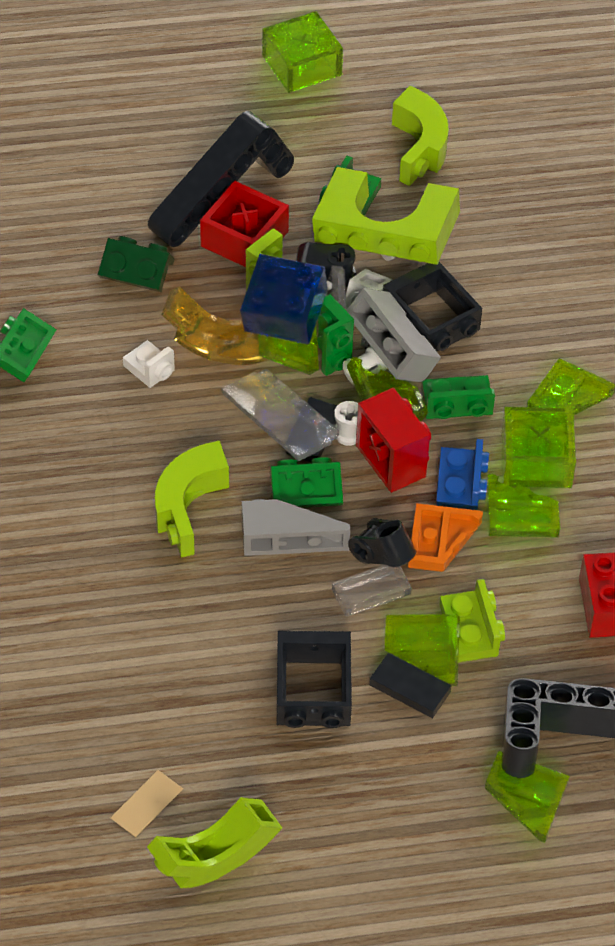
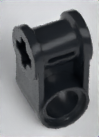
(327, 256)
(383, 544)

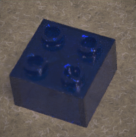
(284, 299)

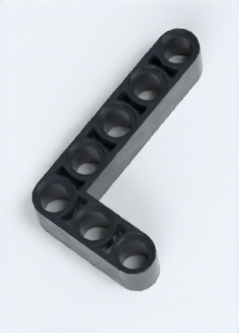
(227, 160)
(551, 707)

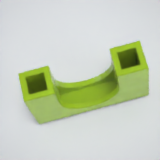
(415, 237)

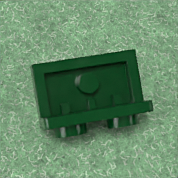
(135, 264)

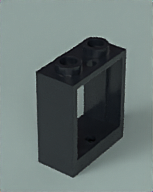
(437, 279)
(314, 647)

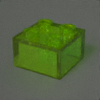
(302, 51)
(538, 447)

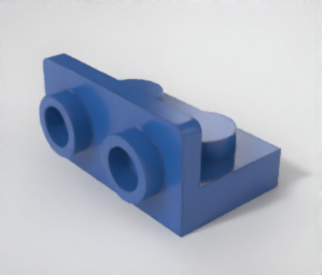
(460, 477)

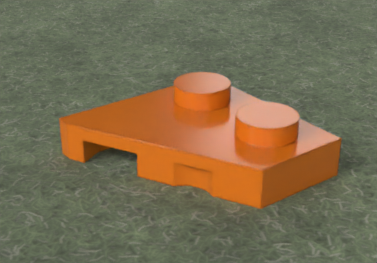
(441, 534)

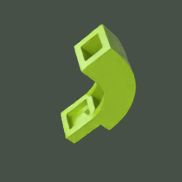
(427, 123)
(182, 481)
(218, 849)

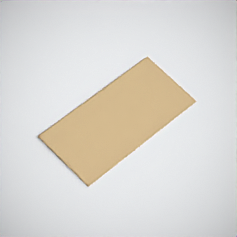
(146, 803)

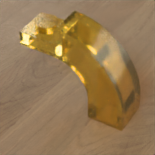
(209, 335)

